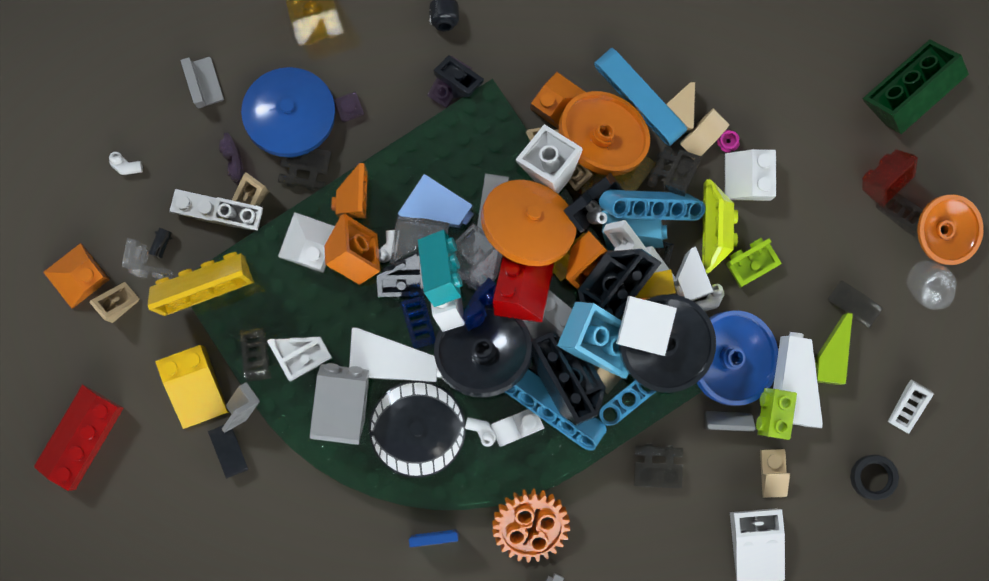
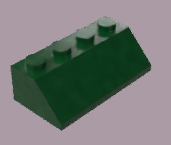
(916, 85)

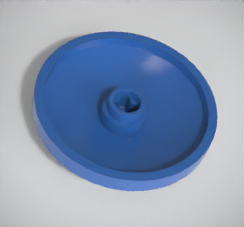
(288, 112)
(742, 360)

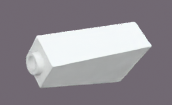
(390, 359)
(798, 374)

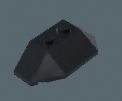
(617, 277)
(568, 379)

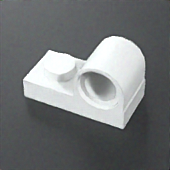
(516, 427)

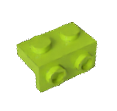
(753, 263)
(776, 413)

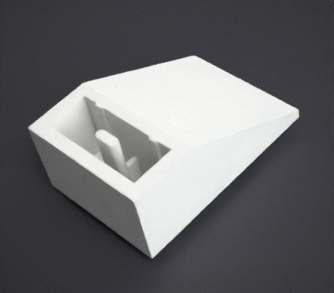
(758, 545)

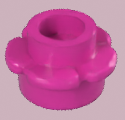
(733, 137)

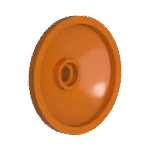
(961, 229)

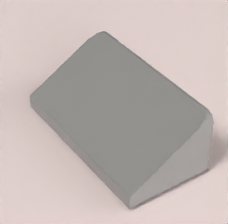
(729, 421)

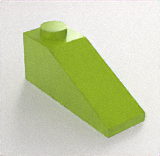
(832, 359)

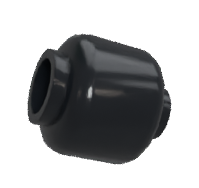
(444, 14)

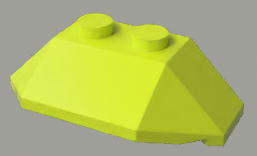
(718, 226)

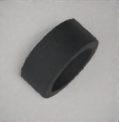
(891, 469)

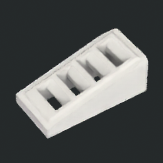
(917, 411)

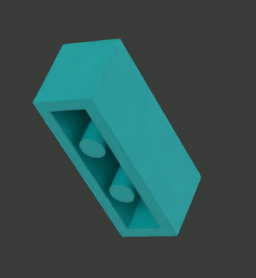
(439, 268)

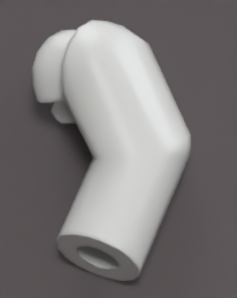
(124, 167)
(595, 213)
(386, 249)
(483, 429)

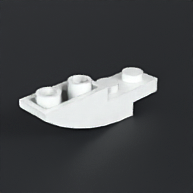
(216, 210)
(625, 238)

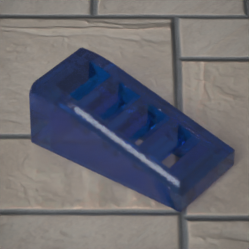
(414, 302)

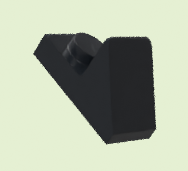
(458, 77)

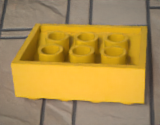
(199, 285)

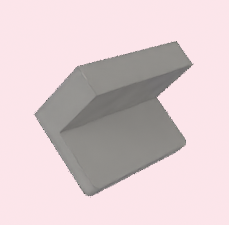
(202, 81)
(240, 406)

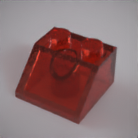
(890, 176)

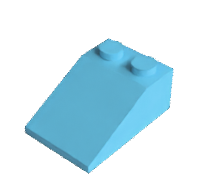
(592, 337)

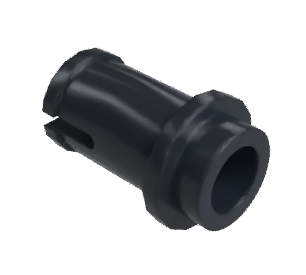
(161, 240)

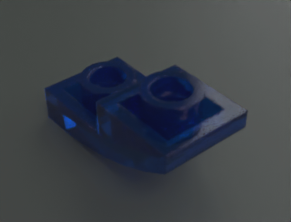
(475, 312)

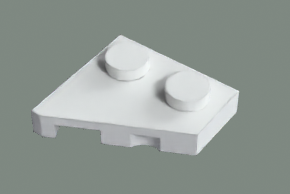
(299, 355)

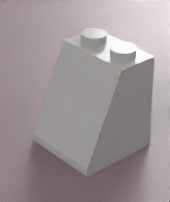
(339, 403)

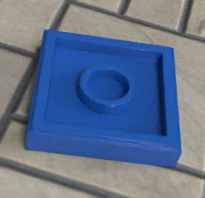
(433, 538)

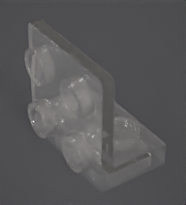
(136, 255)

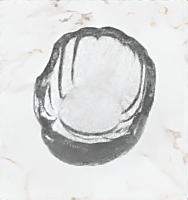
(932, 284)

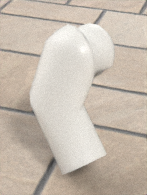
(713, 299)

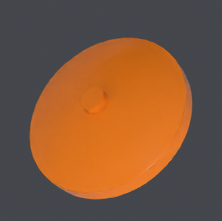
(607, 130)
(527, 223)

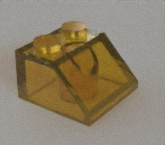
(313, 20)

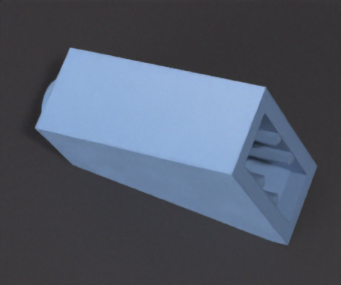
(436, 203)

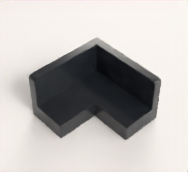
(576, 210)

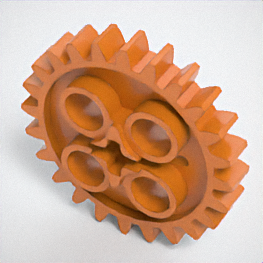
(551, 530)

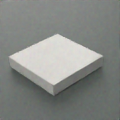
(646, 325)

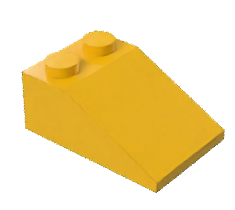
(192, 386)

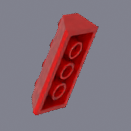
(522, 290)
(78, 438)

